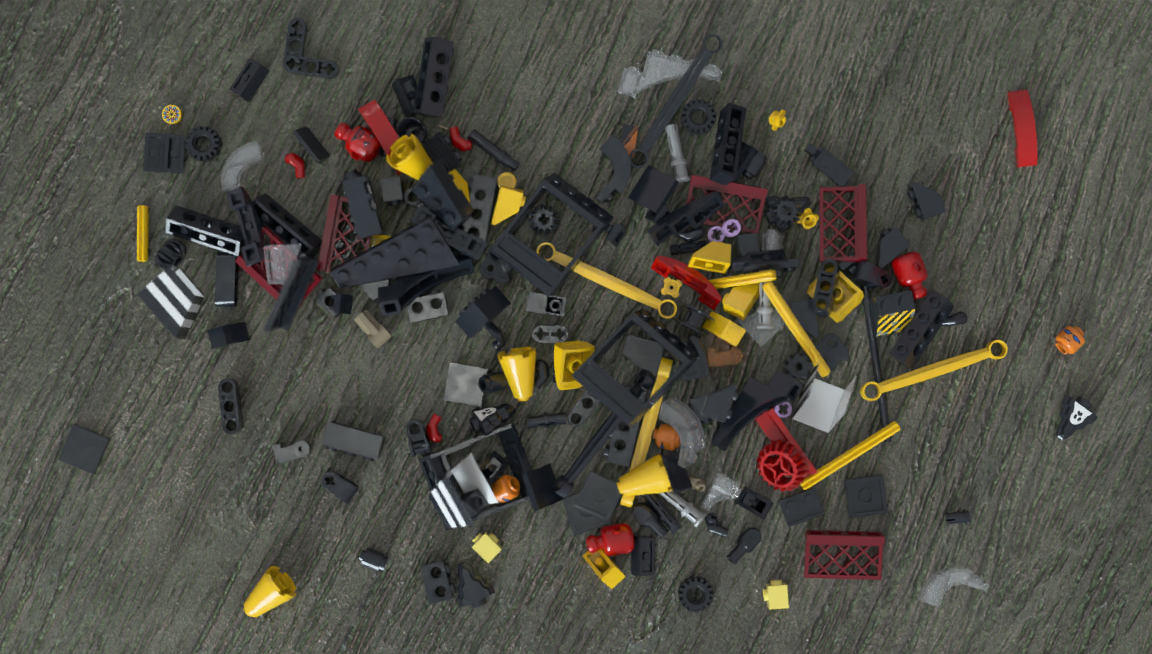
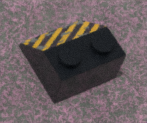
(891, 312)

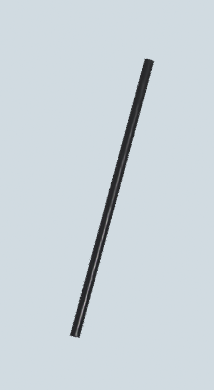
(874, 353)

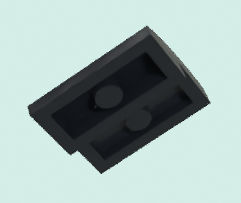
(164, 153)

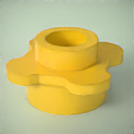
(777, 119)
(811, 222)
(666, 289)

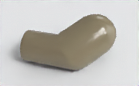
(697, 484)

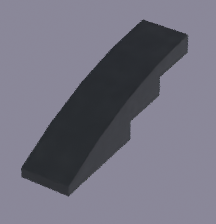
(689, 215)

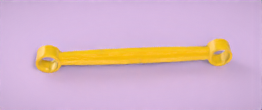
(609, 281)
(934, 370)
(648, 425)

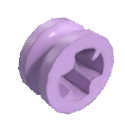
(736, 224)
(710, 232)
(788, 409)

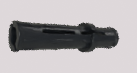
(499, 155)
(674, 525)

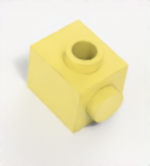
(487, 546)
(776, 595)

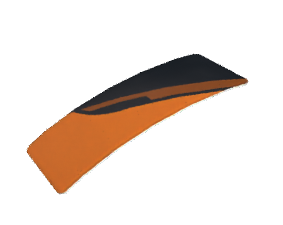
(629, 137)

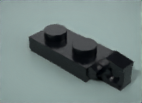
(829, 165)
(760, 260)

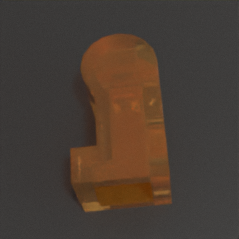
(729, 357)

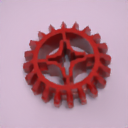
(787, 464)

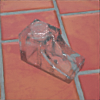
(721, 489)

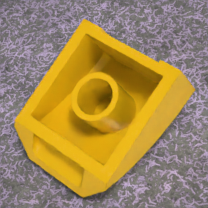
(846, 296)
(567, 359)

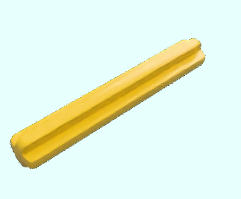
(744, 279)

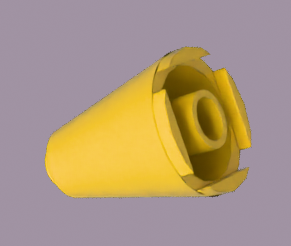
(409, 157)
(519, 371)
(645, 479)
(269, 592)

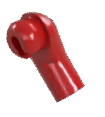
(457, 141)
(298, 163)
(432, 430)

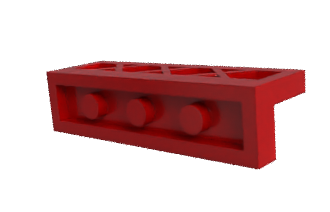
(777, 431)

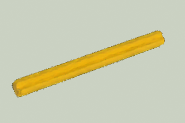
(796, 328)
(850, 455)

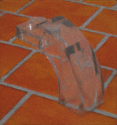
(238, 162)
(688, 427)
(943, 579)

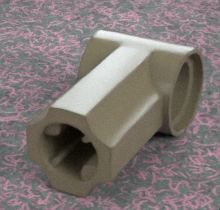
(375, 331)

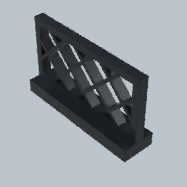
(292, 293)

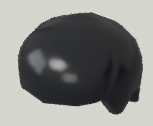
(412, 126)

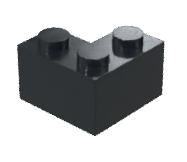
(482, 311)

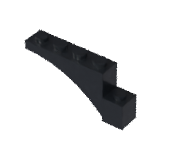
(396, 297)
(754, 401)

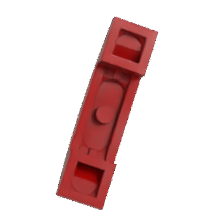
(379, 126)
(1024, 128)
(690, 277)

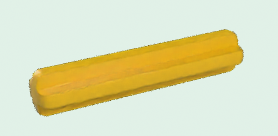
(142, 233)

